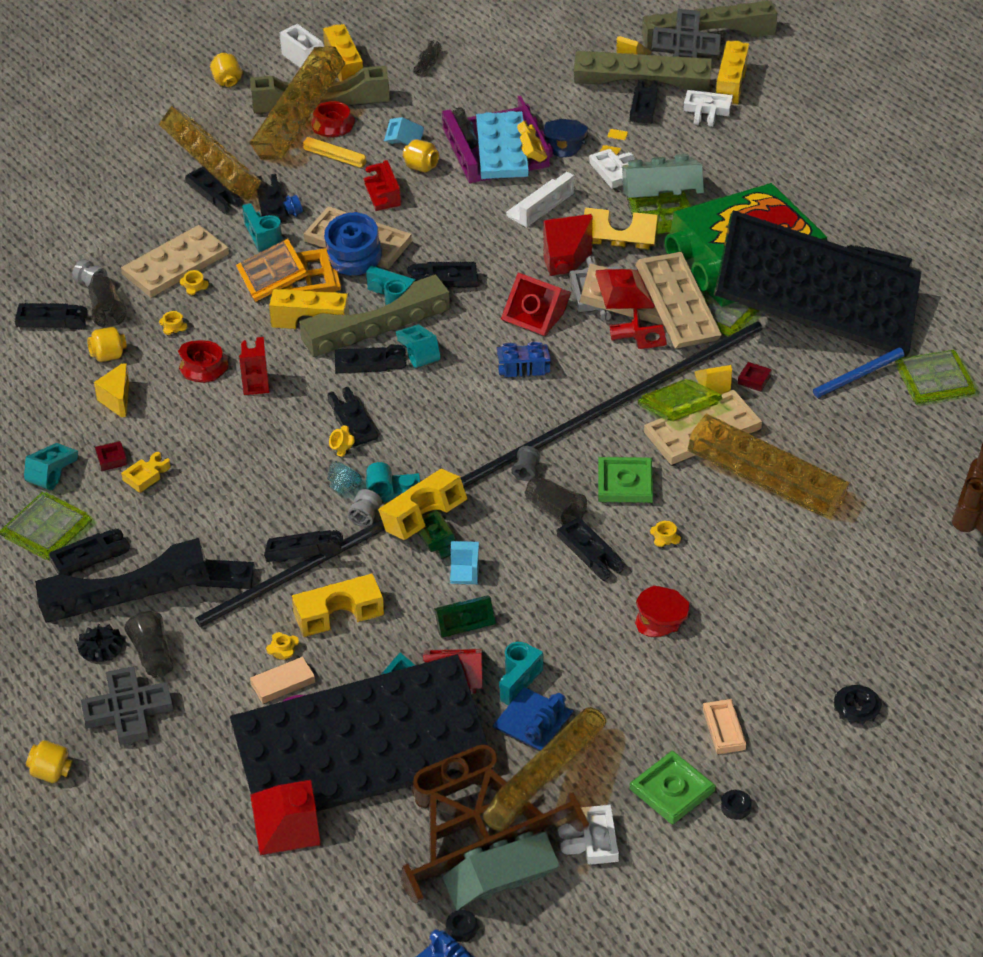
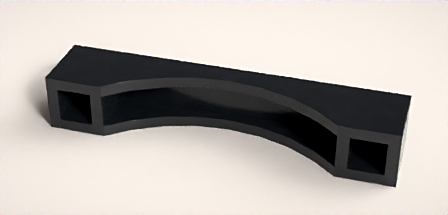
(71, 596)

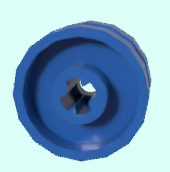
(353, 243)

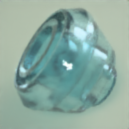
(343, 478)

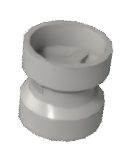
(85, 271)
(364, 508)

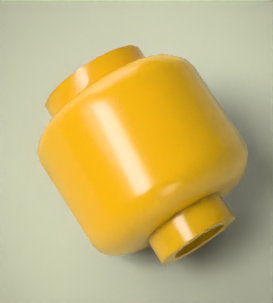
(226, 69)
(421, 155)
(106, 344)
(48, 761)

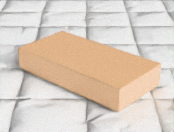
(282, 680)
(724, 726)

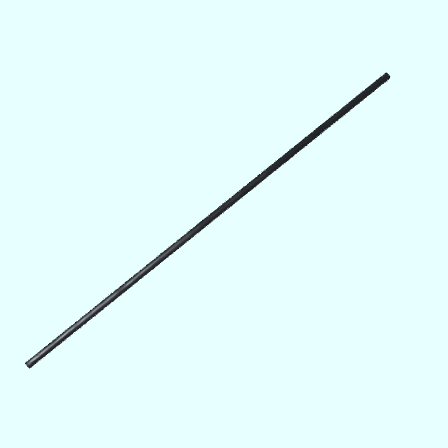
(485, 470)

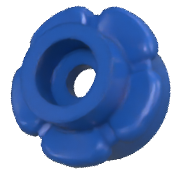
(293, 206)

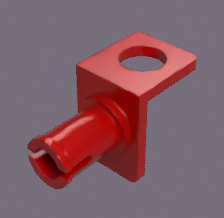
(634, 329)

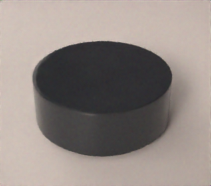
(736, 804)
(461, 925)

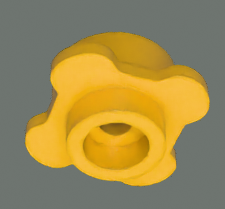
(193, 282)
(172, 322)
(341, 440)
(665, 533)
(279, 650)

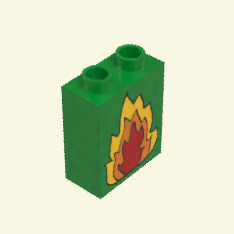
(702, 229)

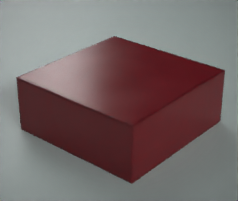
(754, 376)
(111, 455)

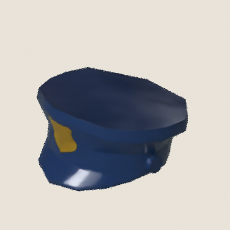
(565, 136)

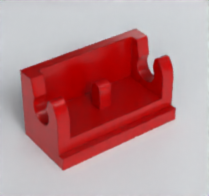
(382, 186)
(254, 368)

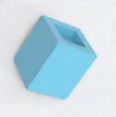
(403, 131)
(464, 562)

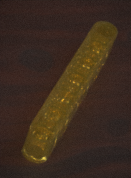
(544, 769)

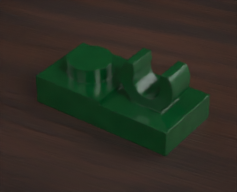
(437, 534)
(464, 616)

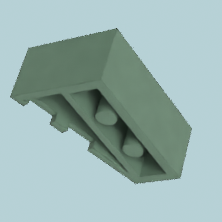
(662, 176)
(500, 868)

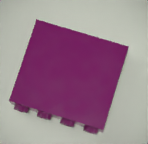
(469, 158)

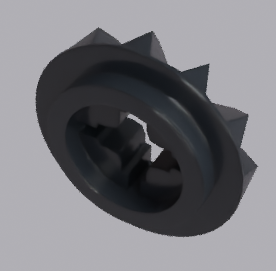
(110, 646)
(864, 697)

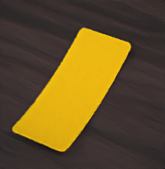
(617, 134)

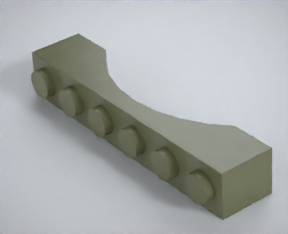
(751, 18)
(678, 71)
(365, 86)
(331, 332)

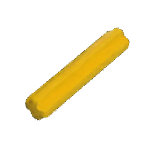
(334, 152)

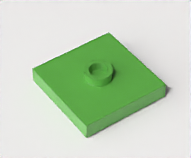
(625, 479)
(672, 787)

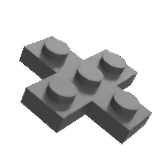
(686, 38)
(126, 705)

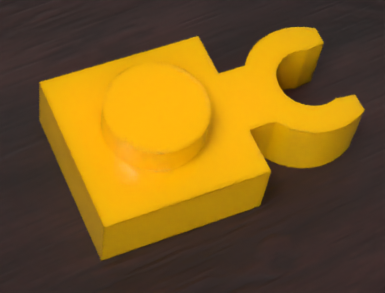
(532, 145)
(144, 474)

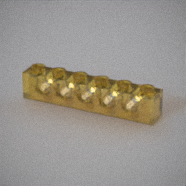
(297, 103)
(210, 153)
(768, 466)

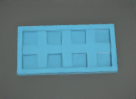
(501, 145)

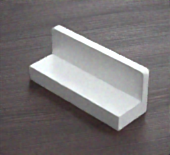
(542, 200)

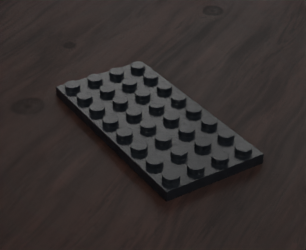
(818, 283)
(361, 734)

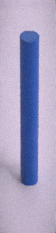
(858, 372)

